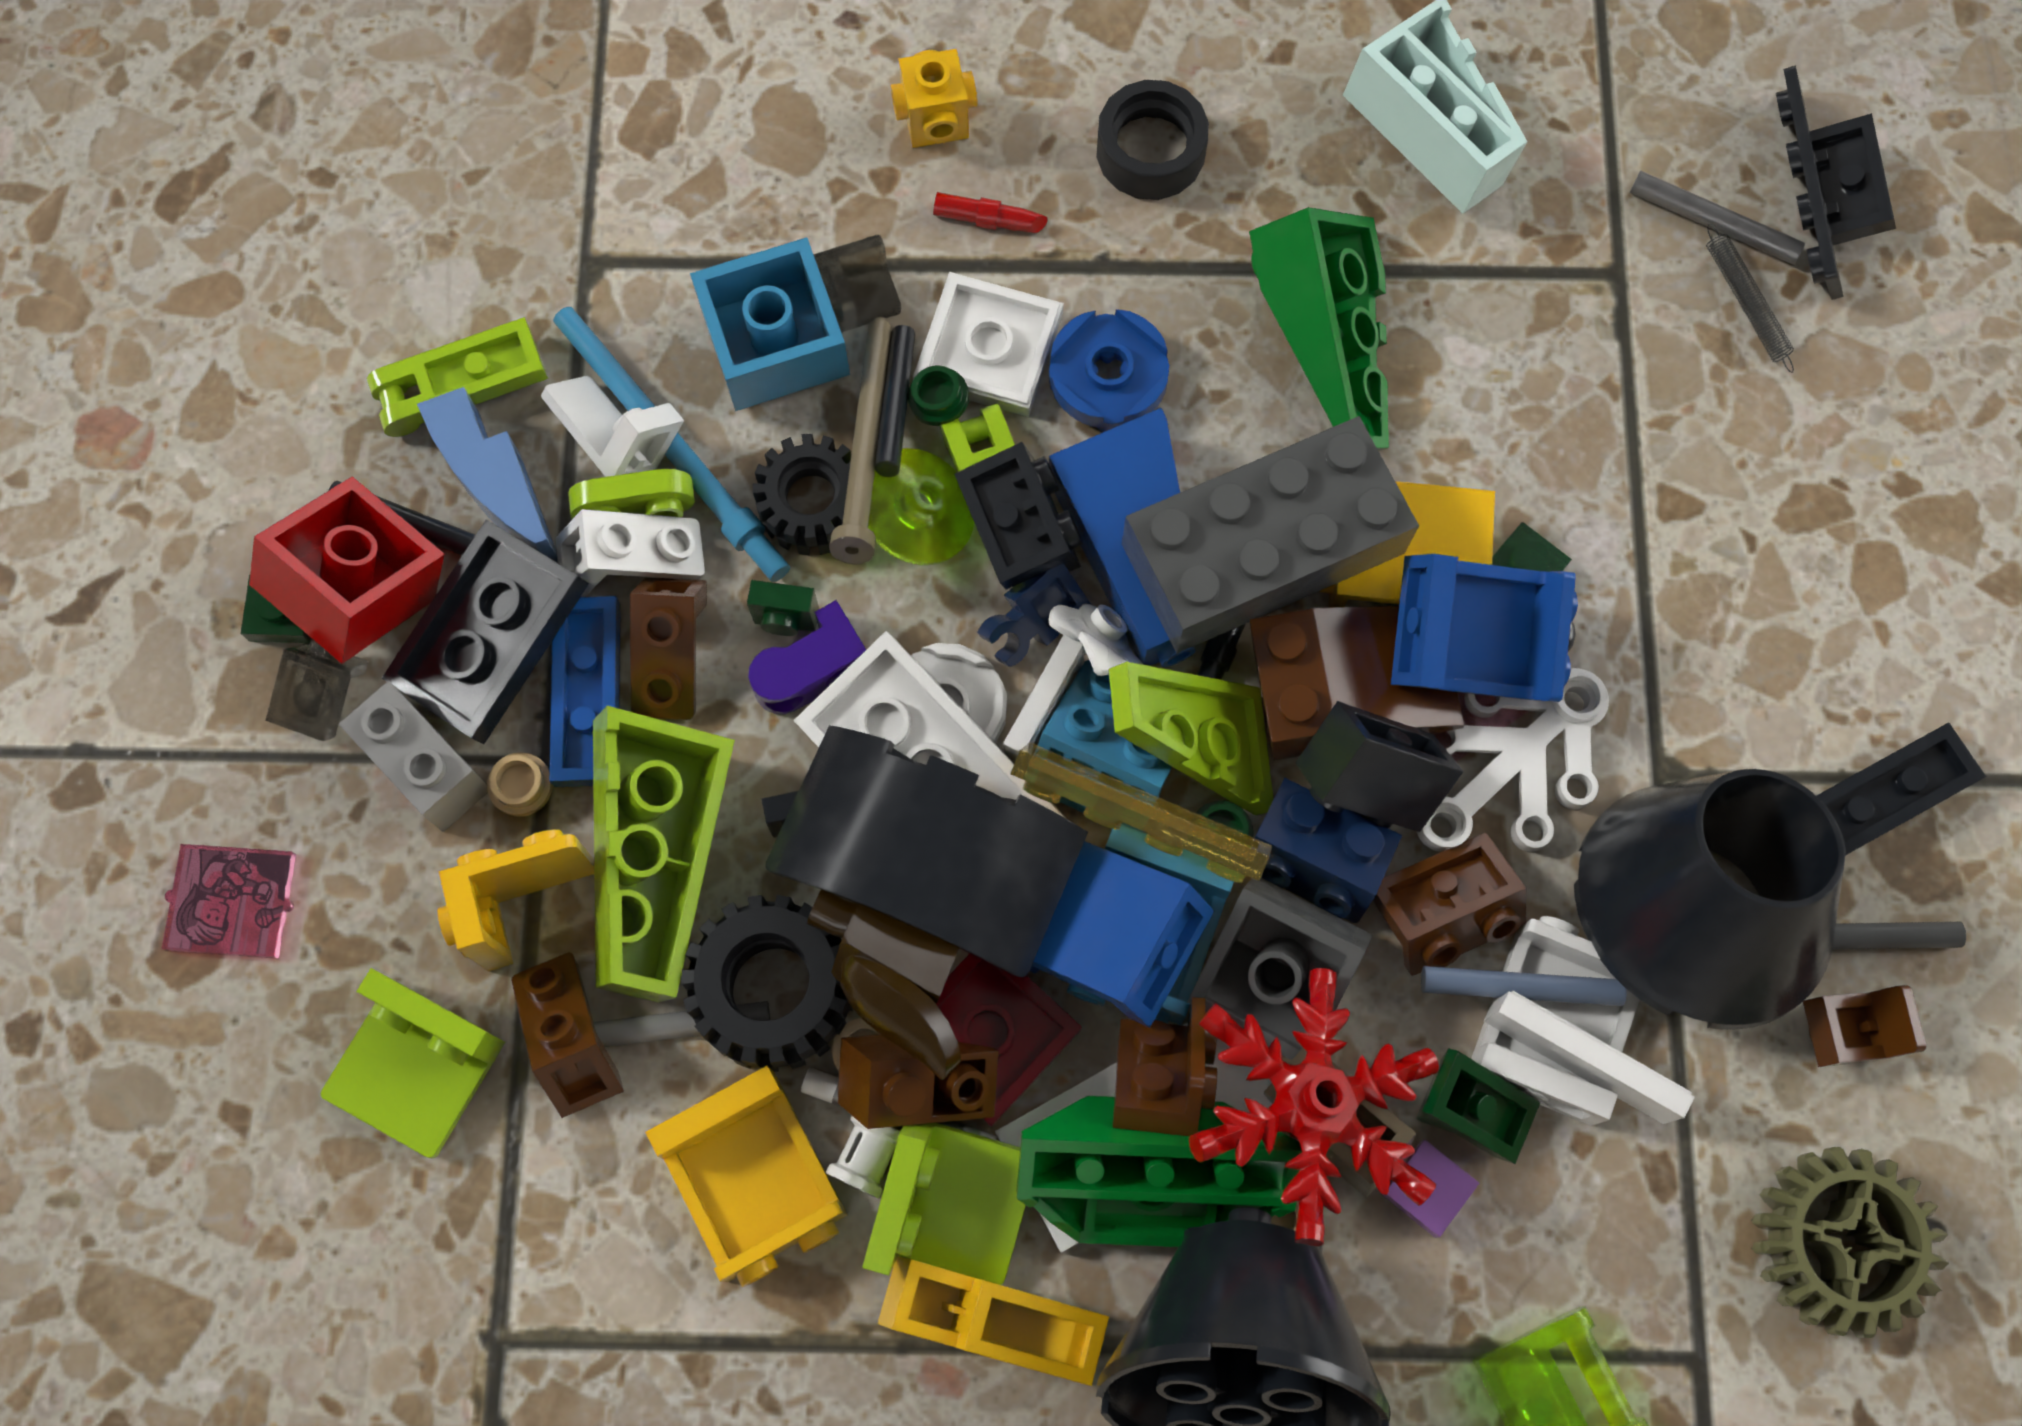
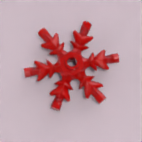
(1315, 1106)

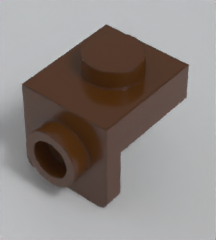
(1864, 1026)

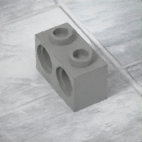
(414, 756)

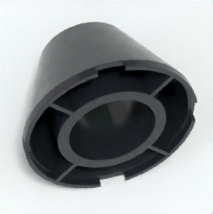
(1687, 931)

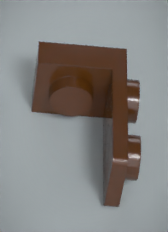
(665, 646)
(562, 1036)

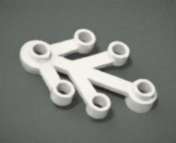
(1524, 752)

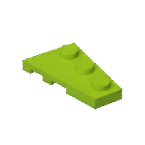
(1198, 727)

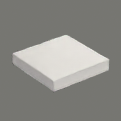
(992, 340)

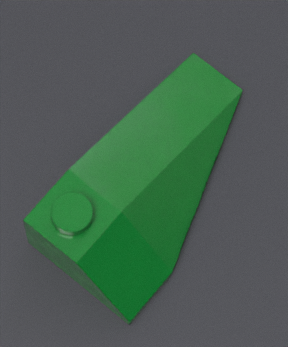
(1322, 287)

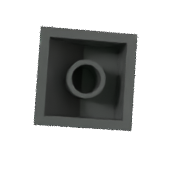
(1268, 958)

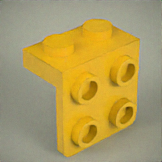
(486, 878)

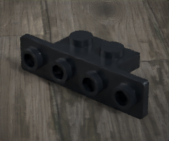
(1842, 178)

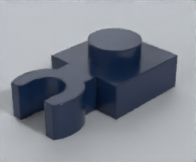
(1030, 613)

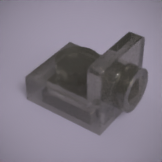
(312, 690)

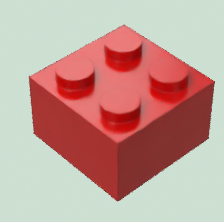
(345, 569)

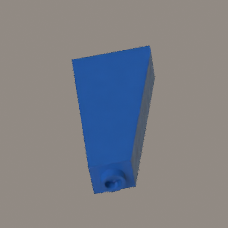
(1102, 485)

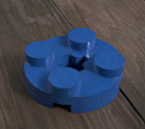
(1106, 338)

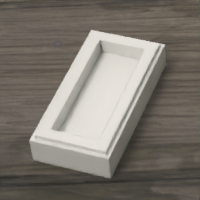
(1045, 696)

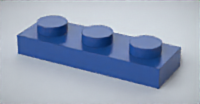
(582, 685)

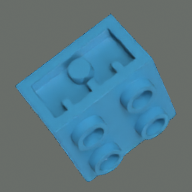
(1086, 734)

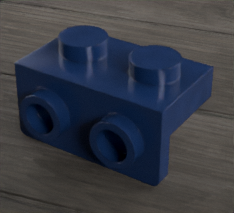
(1325, 853)

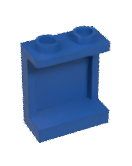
(1483, 628)
(1122, 932)

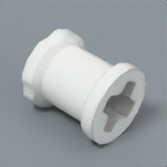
(865, 1158)

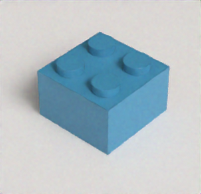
(771, 323)

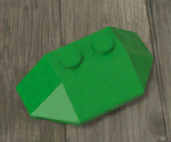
(1140, 1184)

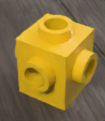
(934, 97)

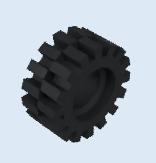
(779, 476)

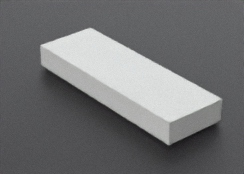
(1589, 1057)

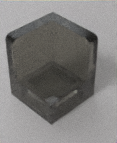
(858, 282)

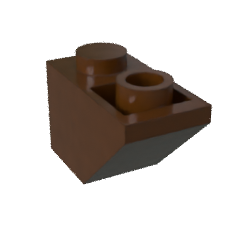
(892, 1088)

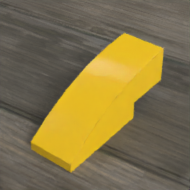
(993, 1320)

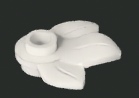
(1099, 631)

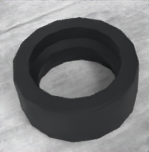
(1152, 100)

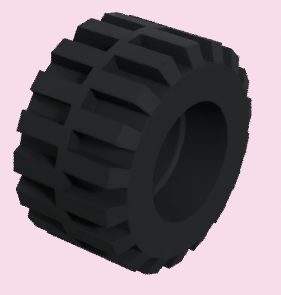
(723, 953)

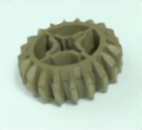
(1861, 1192)

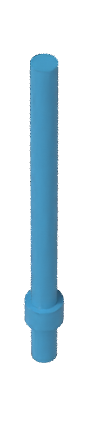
(739, 524)

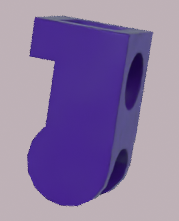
(799, 673)

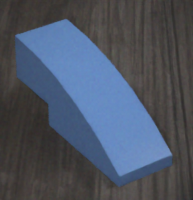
(487, 468)

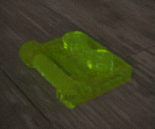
(1531, 1387)

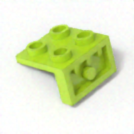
(410, 1066)
(948, 1203)

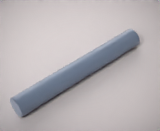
(1530, 985)

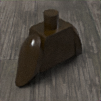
(892, 978)

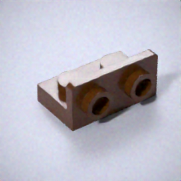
(1452, 903)
(1165, 1075)

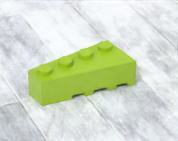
(652, 841)

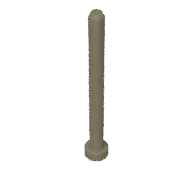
(853, 540)

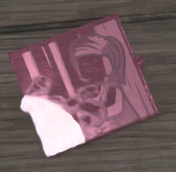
(229, 901)

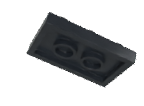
(485, 631)

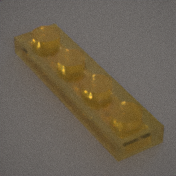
(1166, 824)

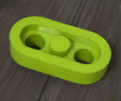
(646, 492)

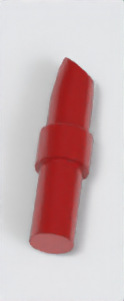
(988, 213)

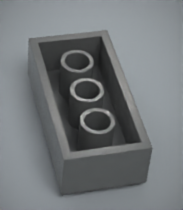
(1268, 534)

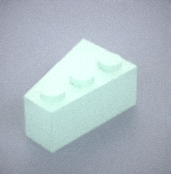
(1436, 107)

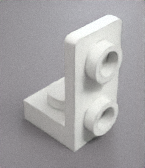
(612, 440)
(630, 546)

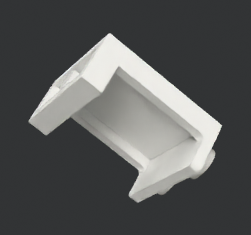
(1556, 949)

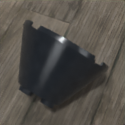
(1242, 1337)

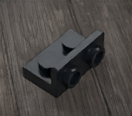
(1018, 516)

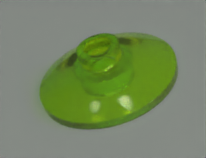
(907, 524)

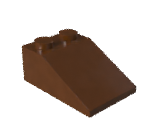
(1331, 656)

